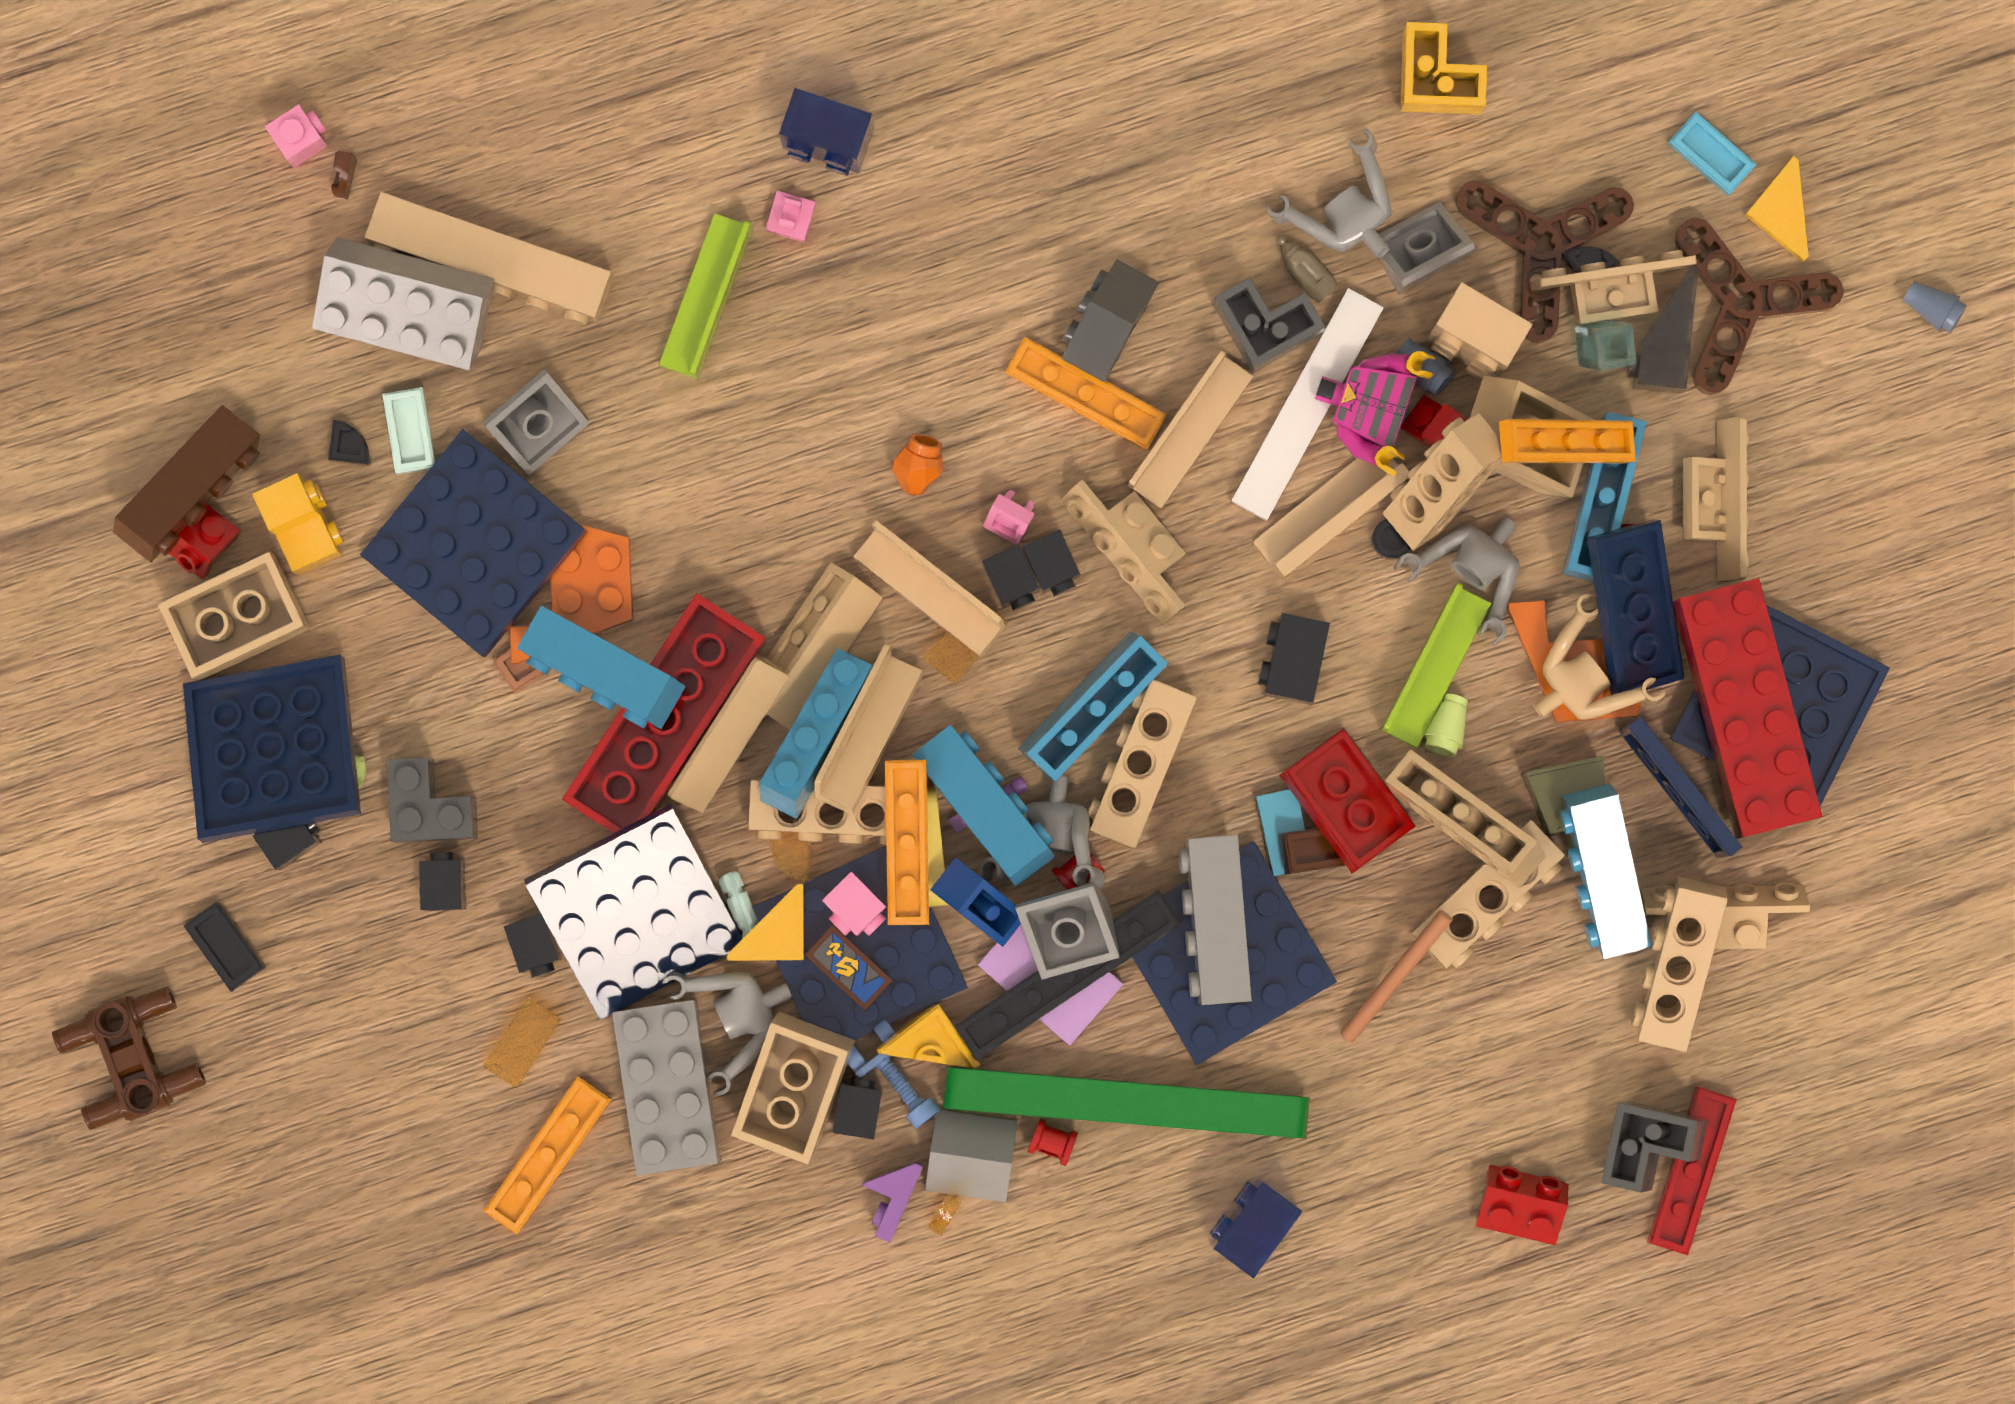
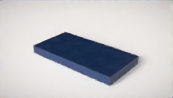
(1635, 606)
(1679, 788)

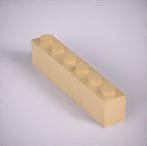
(514, 264)

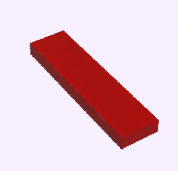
(1690, 1181)

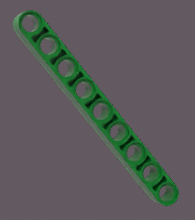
(1126, 1102)

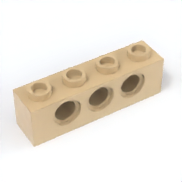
(1444, 480)
(1175, 709)
(1465, 818)
(810, 825)
(1485, 922)
(1674, 1025)

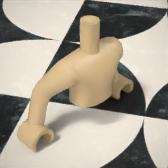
(1581, 680)

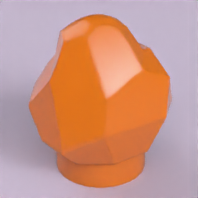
(918, 464)

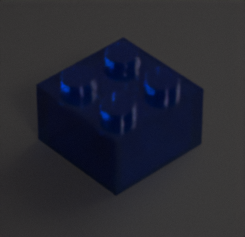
(826, 132)
(1254, 1226)

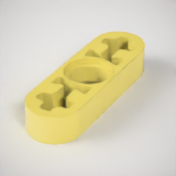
(935, 848)

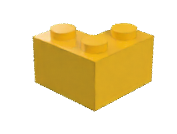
(1429, 82)
(296, 518)

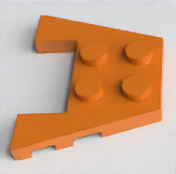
(590, 587)
(1532, 629)

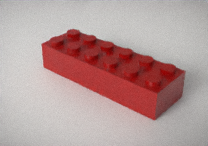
(1747, 708)
(638, 766)

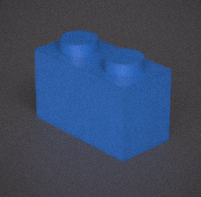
(977, 901)

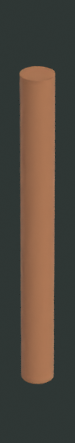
(1396, 976)

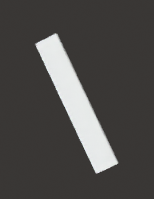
(1301, 411)

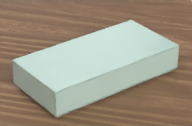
(409, 430)

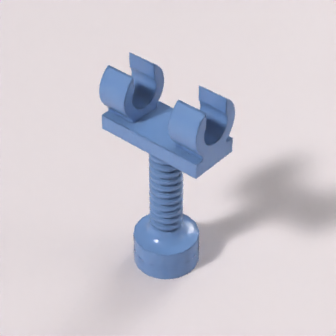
(919, 1108)

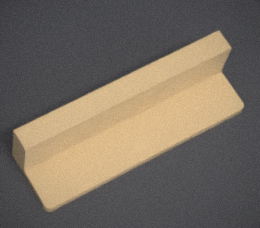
(1190, 430)
(1327, 514)
(930, 590)
(826, 621)
(866, 731)
(729, 734)

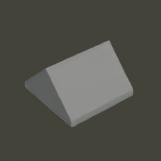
(1424, 247)
(536, 422)
(1069, 930)
(971, 1155)

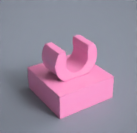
(790, 216)
(1009, 518)

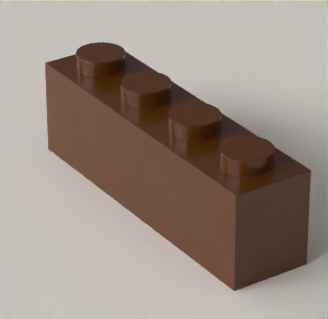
(187, 484)

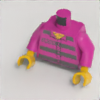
(1374, 404)

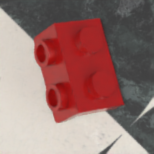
(204, 542)
(1523, 1204)

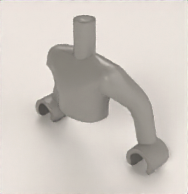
(1351, 212)
(1477, 562)
(1068, 828)
(741, 1011)

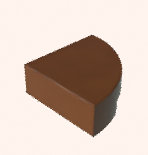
(345, 166)

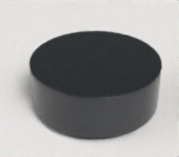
(1388, 541)

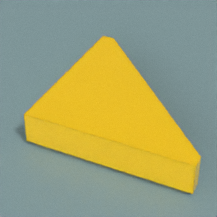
(1781, 211)
(777, 934)
(930, 1039)

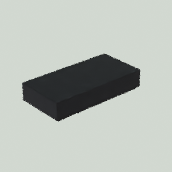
(224, 946)

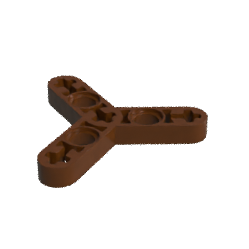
(1555, 227)
(1761, 305)

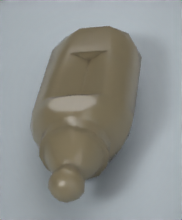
(1307, 270)

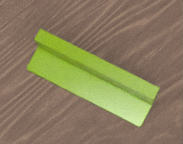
(706, 296)
(1435, 666)

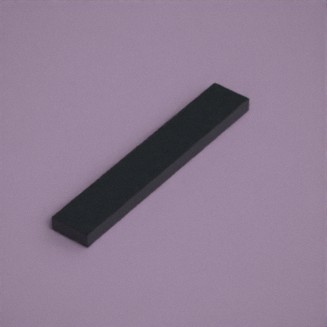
(1037, 997)

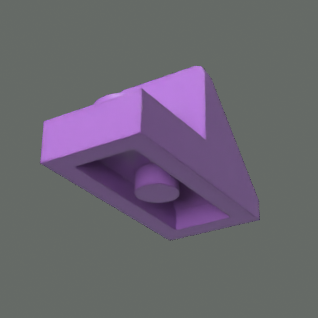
(897, 1186)

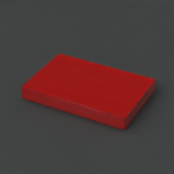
(1347, 800)

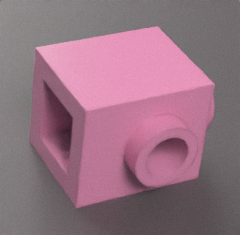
(297, 135)
(854, 907)

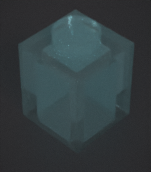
(1605, 345)

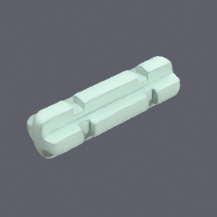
(738, 902)

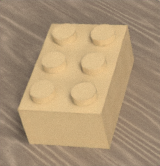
(1478, 333)
(1511, 399)
(234, 616)
(793, 1087)

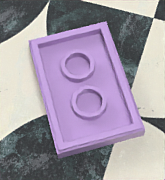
(1015, 963)

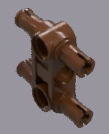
(129, 1058)

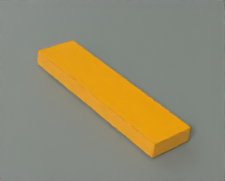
(1085, 394)
(1566, 441)
(907, 842)
(547, 1155)

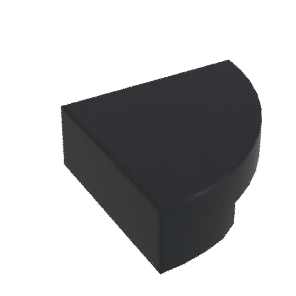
(1586, 255)
(348, 445)

